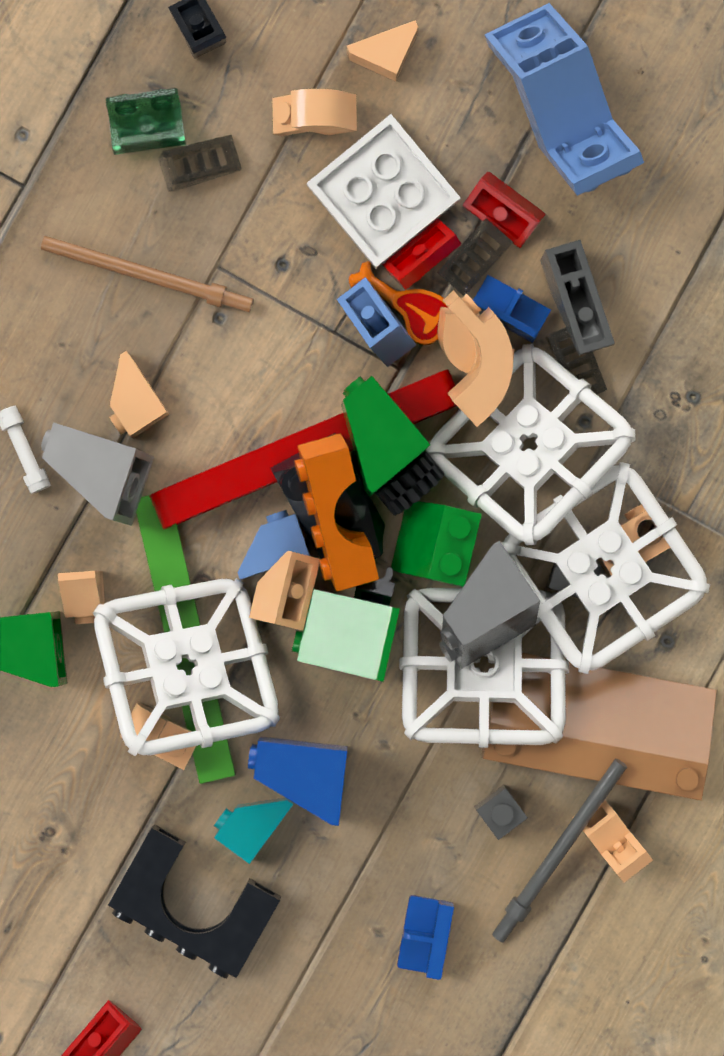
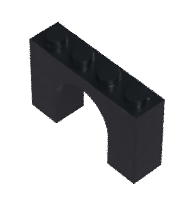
(222, 945)

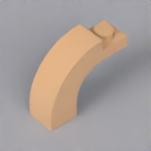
(492, 369)

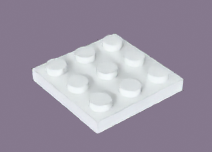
(383, 191)

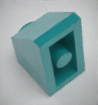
(250, 825)

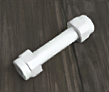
(35, 478)

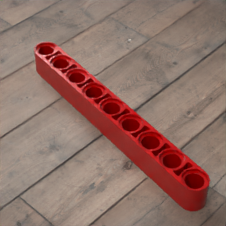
(253, 472)

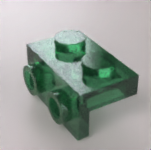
(145, 121)

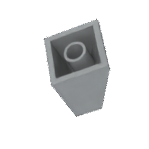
(99, 469)

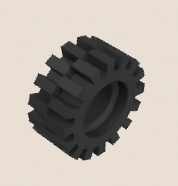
(410, 484)

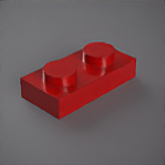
(422, 254)

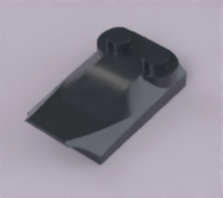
(352, 511)

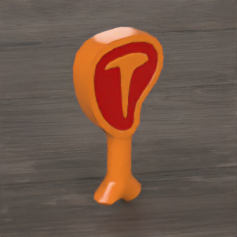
(416, 306)

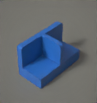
(512, 307)
(425, 936)

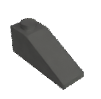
(577, 297)

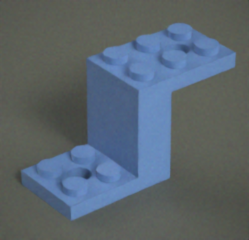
(564, 99)

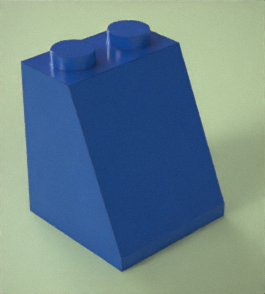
(303, 773)

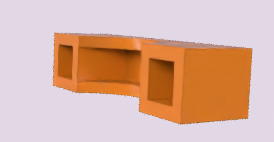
(328, 472)

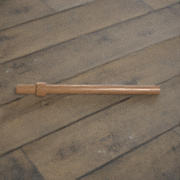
(214, 294)

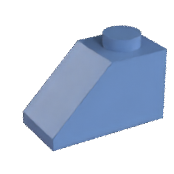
(376, 322)
(272, 542)

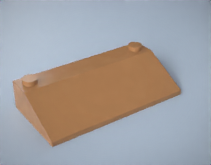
(610, 714)

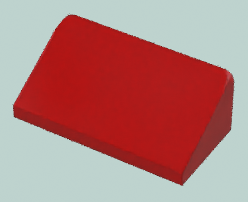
(504, 208)
(105, 1034)

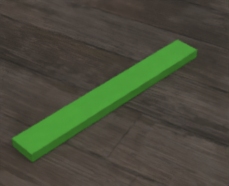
(169, 567)

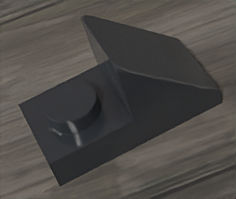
(198, 26)

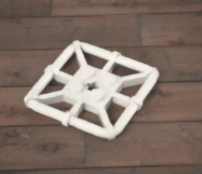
(534, 467)
(627, 576)
(471, 685)
(172, 686)

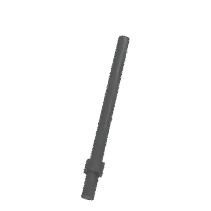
(519, 906)

